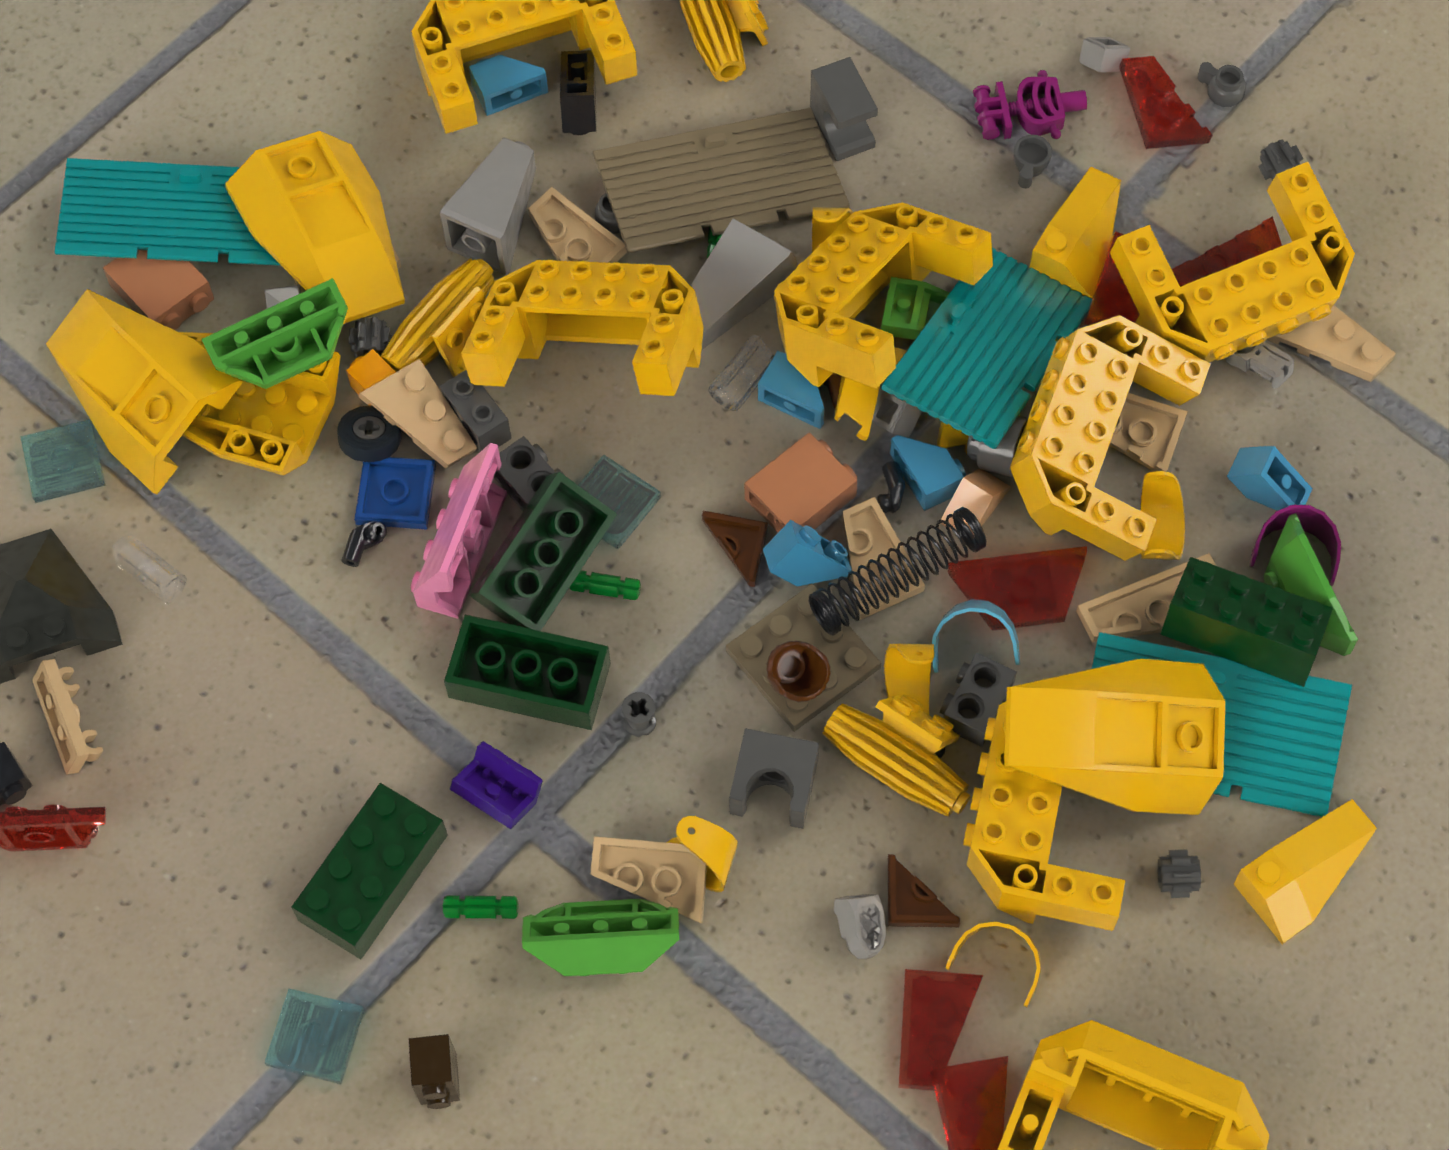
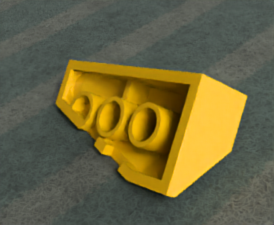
(1080, 234)
(1302, 872)

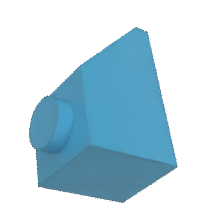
(506, 82)
(790, 392)
(927, 470)
(1268, 478)

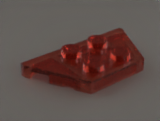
(1027, 586)
(49, 828)

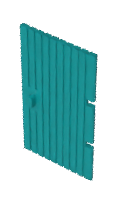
(153, 207)
(986, 348)
(1278, 735)

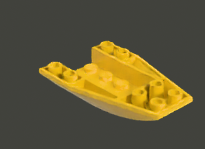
(321, 219)
(136, 382)
(271, 425)
(1123, 734)

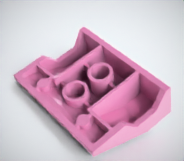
(461, 536)

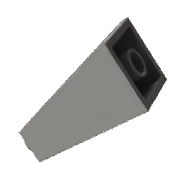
(490, 206)
(739, 278)

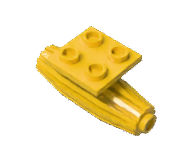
(717, 30)
(442, 319)
(902, 751)

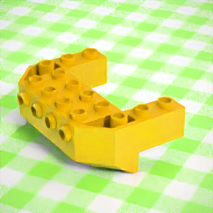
(471, 29)
(851, 269)
(1250, 298)
(591, 305)
(1076, 421)
(1014, 844)
(1132, 1092)

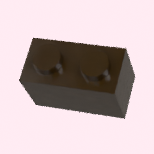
(434, 1070)

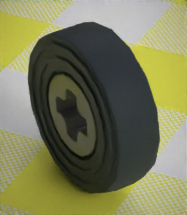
(367, 448)

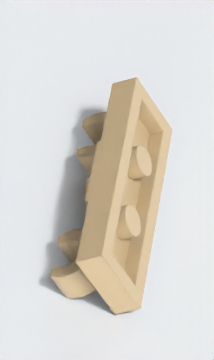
(64, 716)

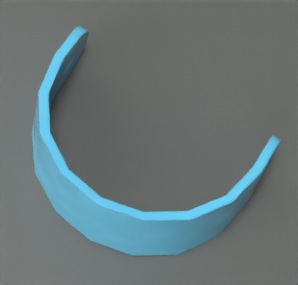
(977, 606)

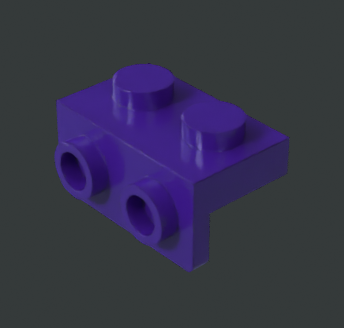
(498, 785)

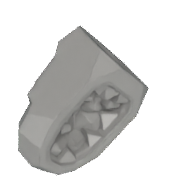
(861, 923)

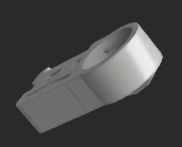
(1266, 362)

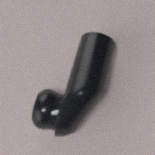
(896, 486)
(362, 539)

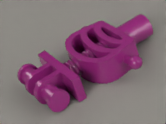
(997, 111)

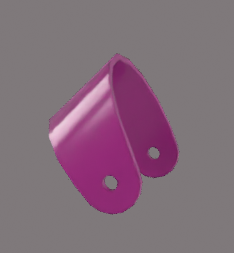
(1312, 521)

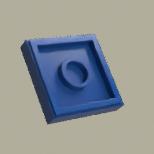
(396, 492)

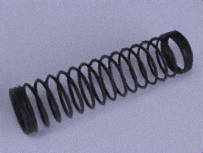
(824, 607)

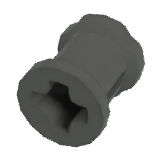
(638, 703)

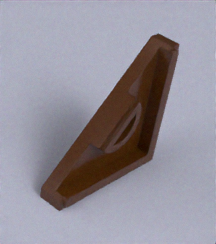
(741, 541)
(913, 902)

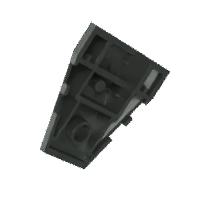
(48, 604)

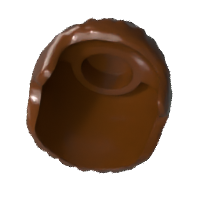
(798, 671)

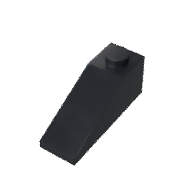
(578, 92)

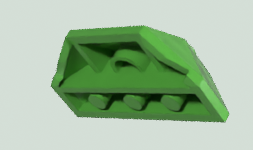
(281, 338)
(1298, 571)
(601, 936)

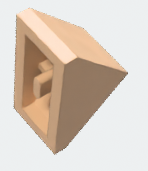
(978, 493)

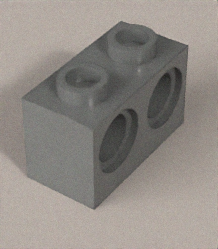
(476, 411)
(523, 483)
(976, 698)

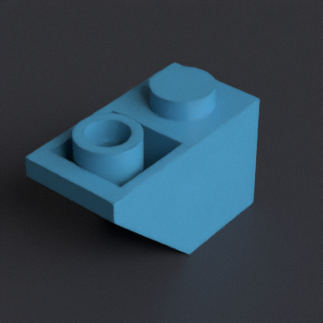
(805, 556)

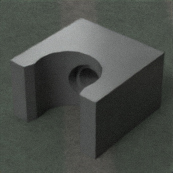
(842, 107)
(779, 762)

